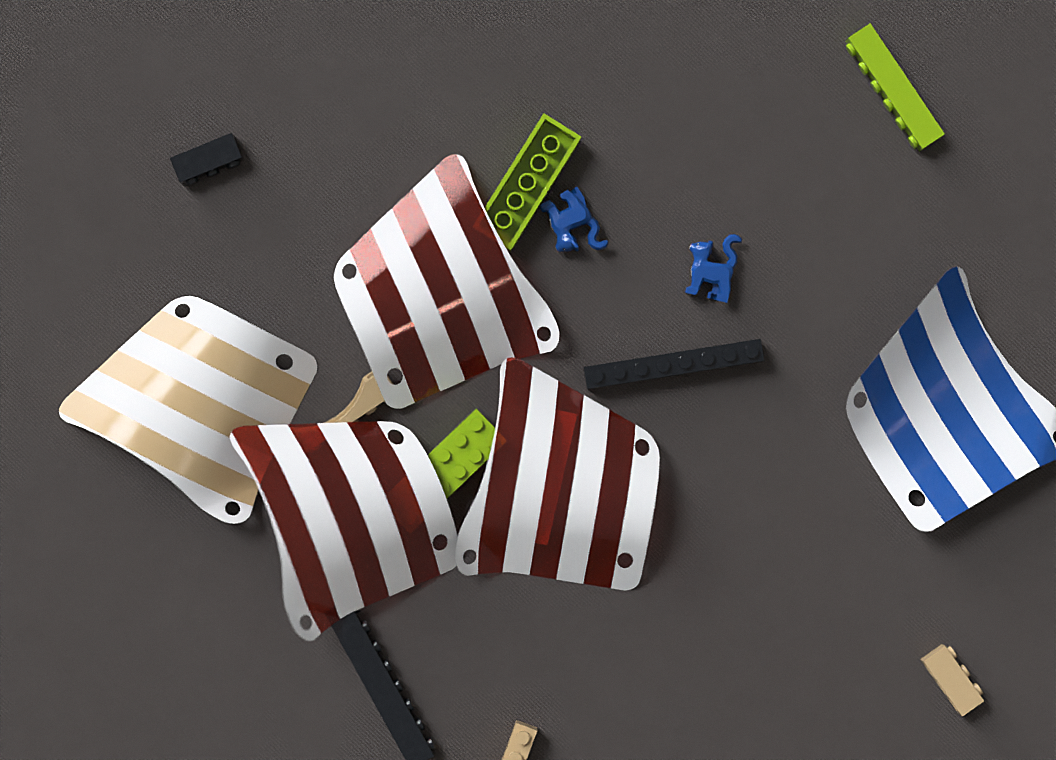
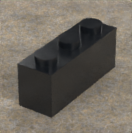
(207, 159)

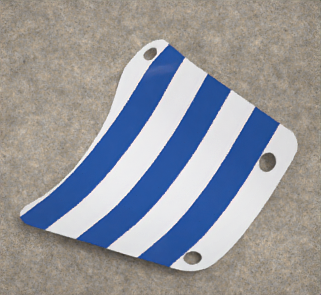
(948, 410)

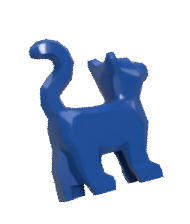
(573, 217)
(715, 273)

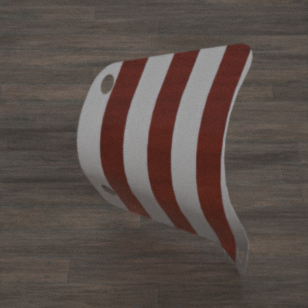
(439, 291)

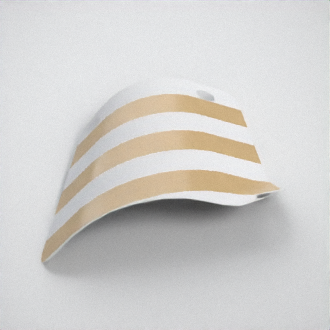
(184, 390)

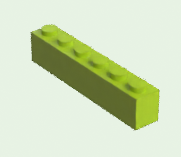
(894, 87)

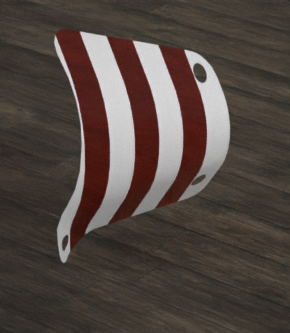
(560, 487)
(347, 514)

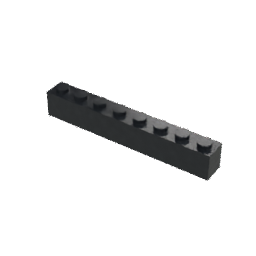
(673, 364)
(383, 688)

